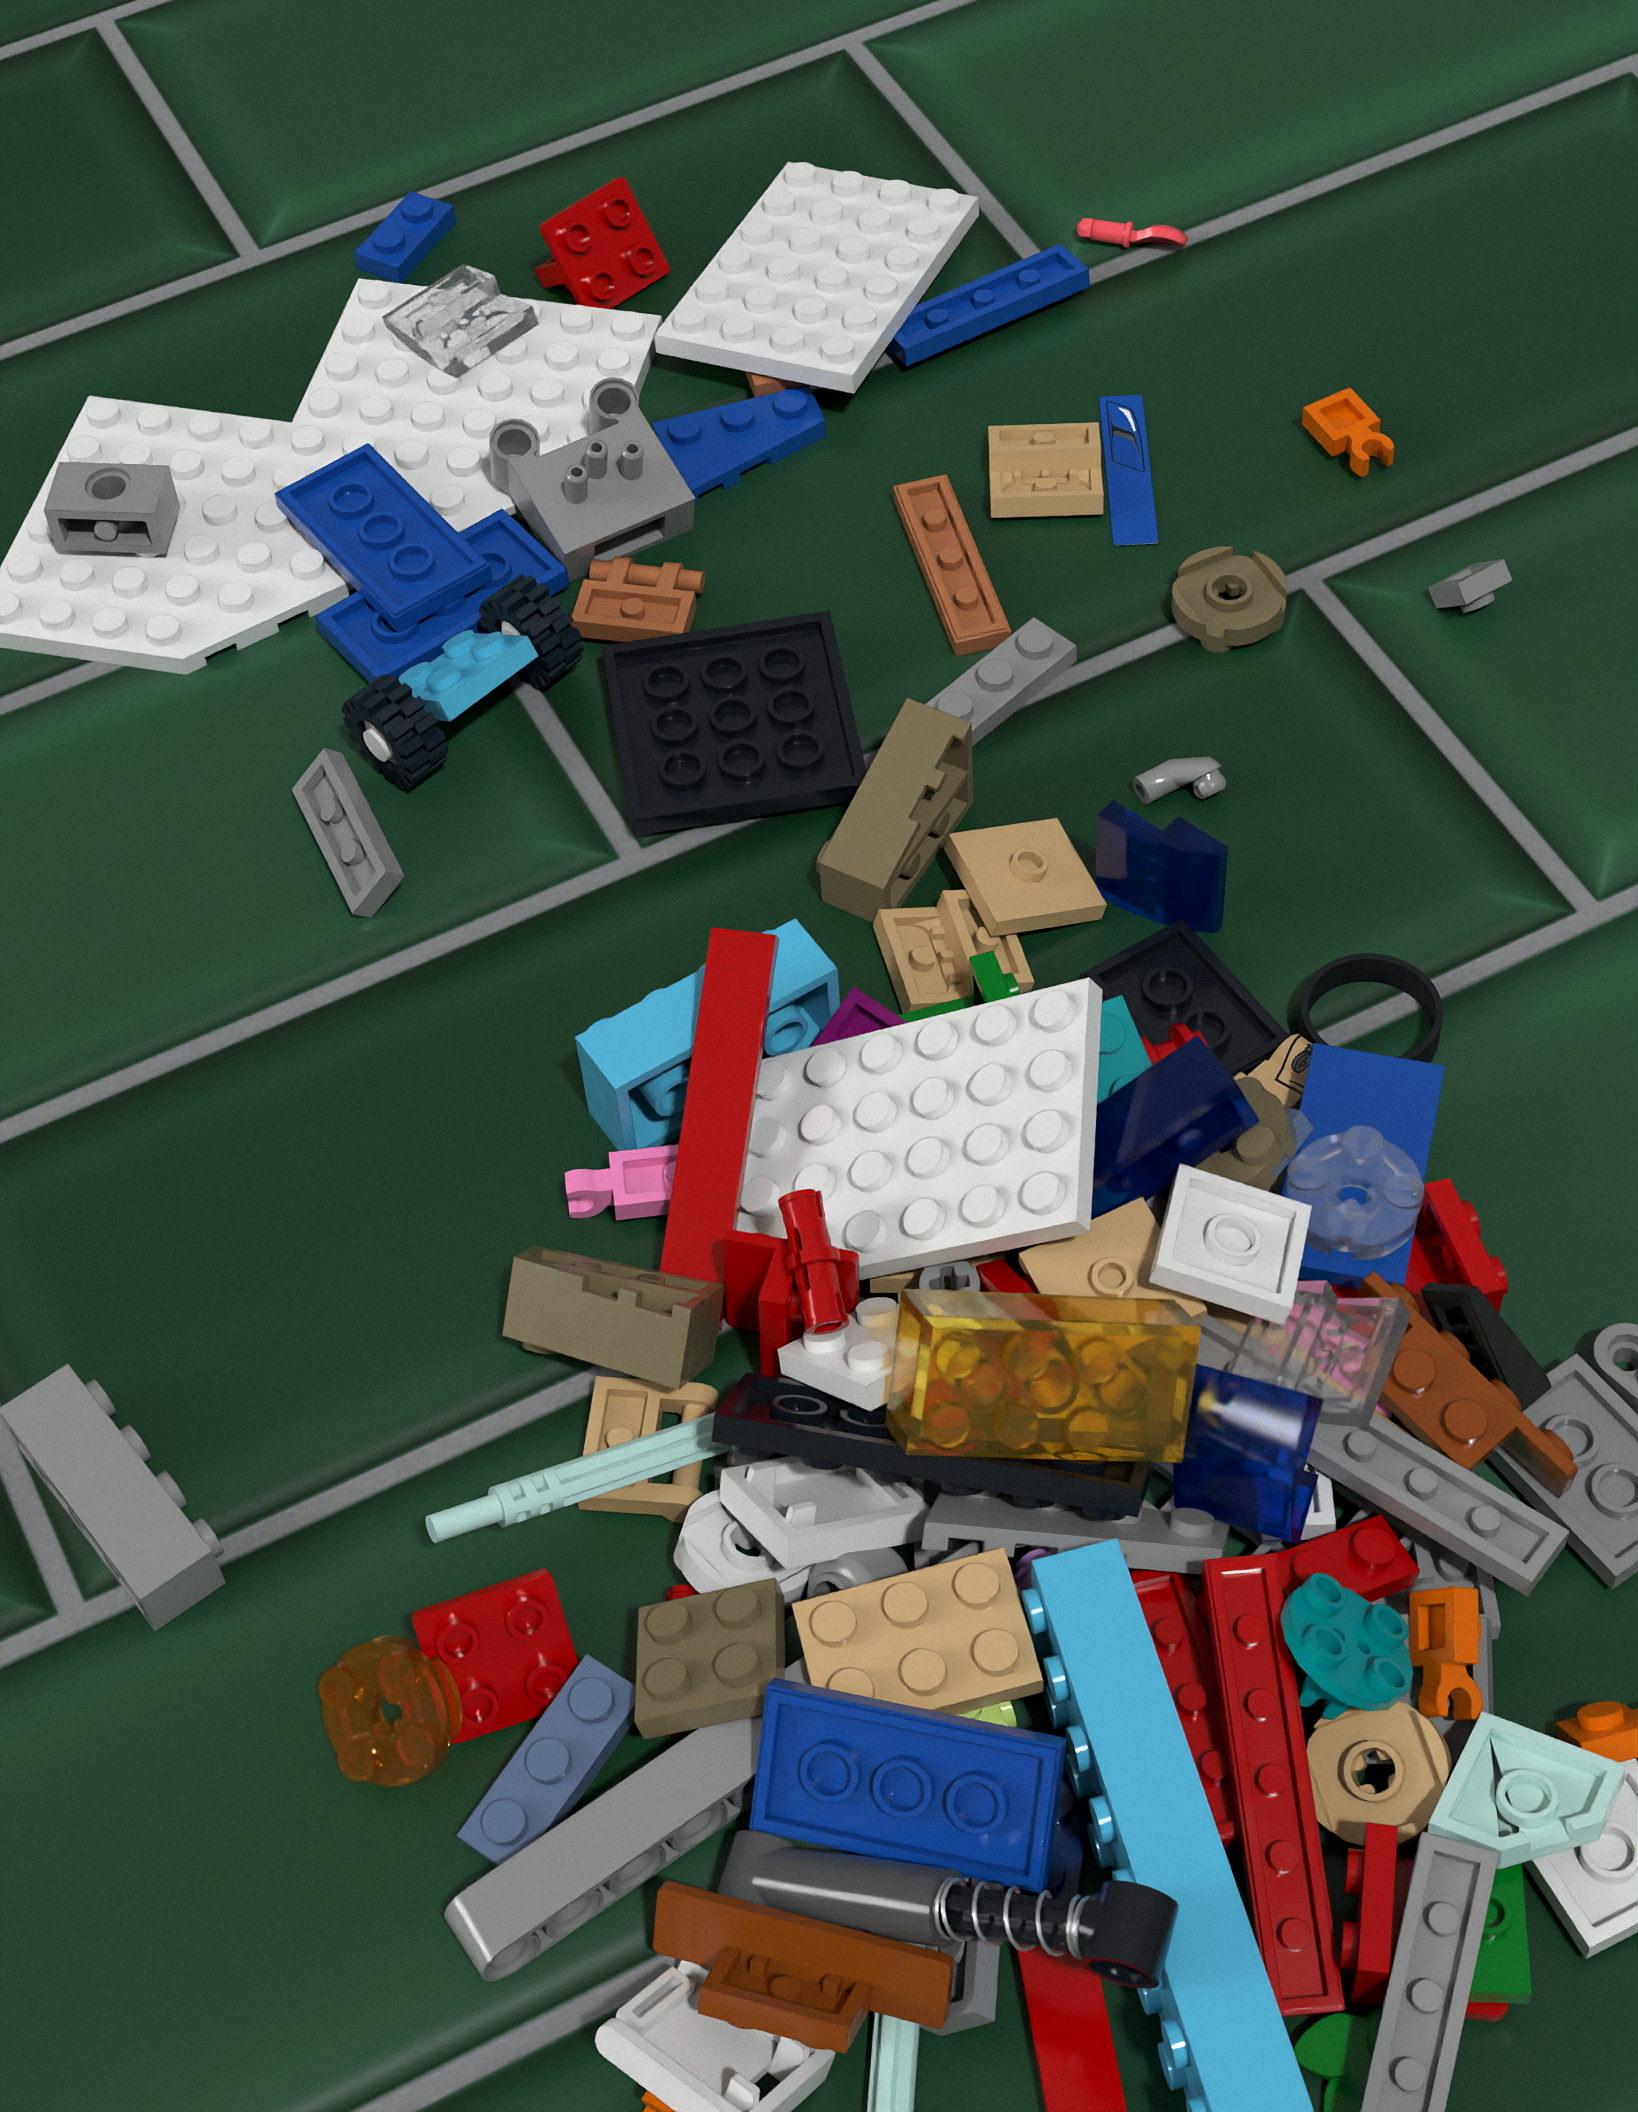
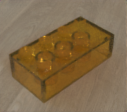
(1041, 1376)

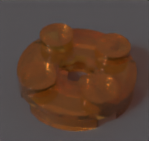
(354, 1720)

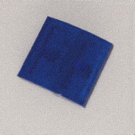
(1160, 871)
(1248, 1453)

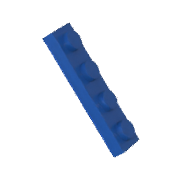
(989, 303)

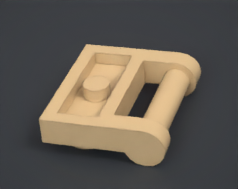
(634, 1408)

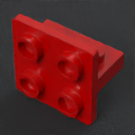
(601, 248)
(766, 1297)
(503, 1650)

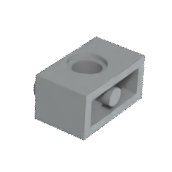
(112, 507)

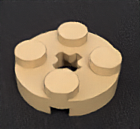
(1397, 1734)

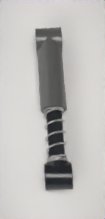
(1114, 1933)

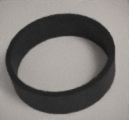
(1379, 969)

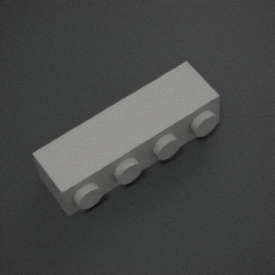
(114, 1496)

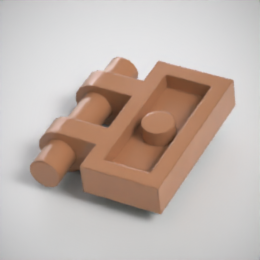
(636, 600)

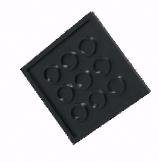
(733, 722)

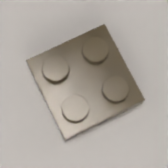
(708, 1657)

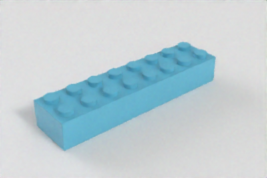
(1159, 1831)

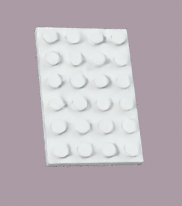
(818, 276)
(936, 1132)

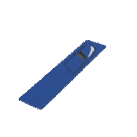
(1128, 470)

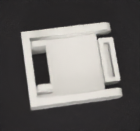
(818, 1513)
(702, 2060)

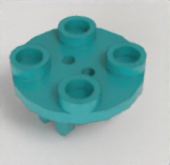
(1346, 1648)

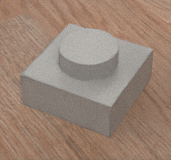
(1471, 586)

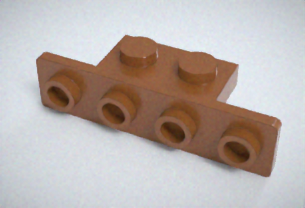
(1456, 1407)
(797, 1971)

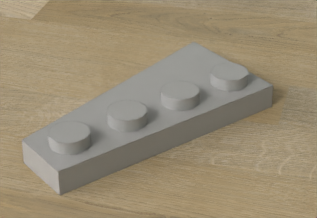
(1148, 1542)

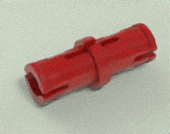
(813, 1262)

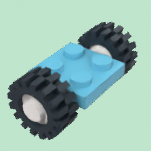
(397, 716)

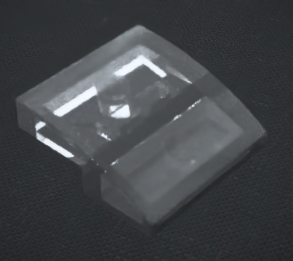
(460, 320)
(1327, 1350)

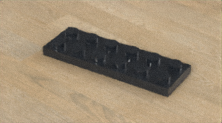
(798, 1420)

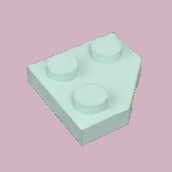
(1525, 1793)

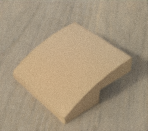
(1045, 470)
(932, 946)

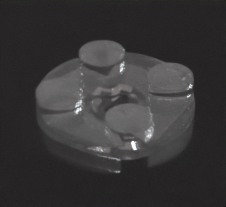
(1361, 1161)

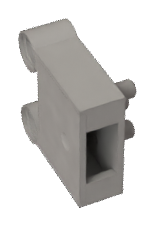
(600, 492)

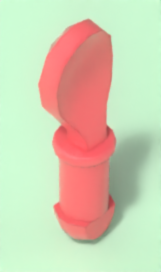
(1125, 235)

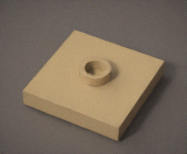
(1024, 877)
(1107, 1261)

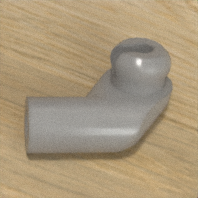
(1176, 773)

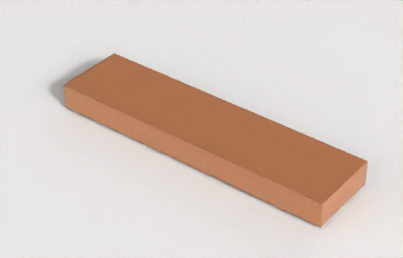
(951, 565)

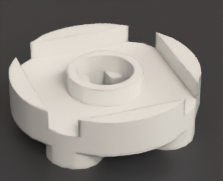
(712, 1562)

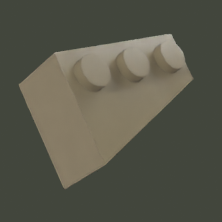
(614, 1315)

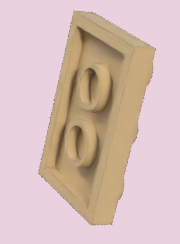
(925, 1638)

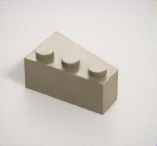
(900, 812)

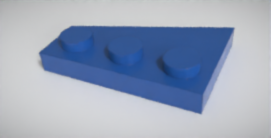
(728, 439)

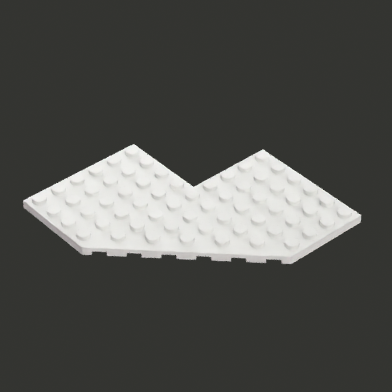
(232, 552)

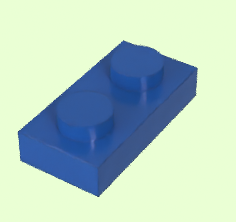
(405, 237)

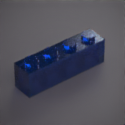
(1163, 1119)

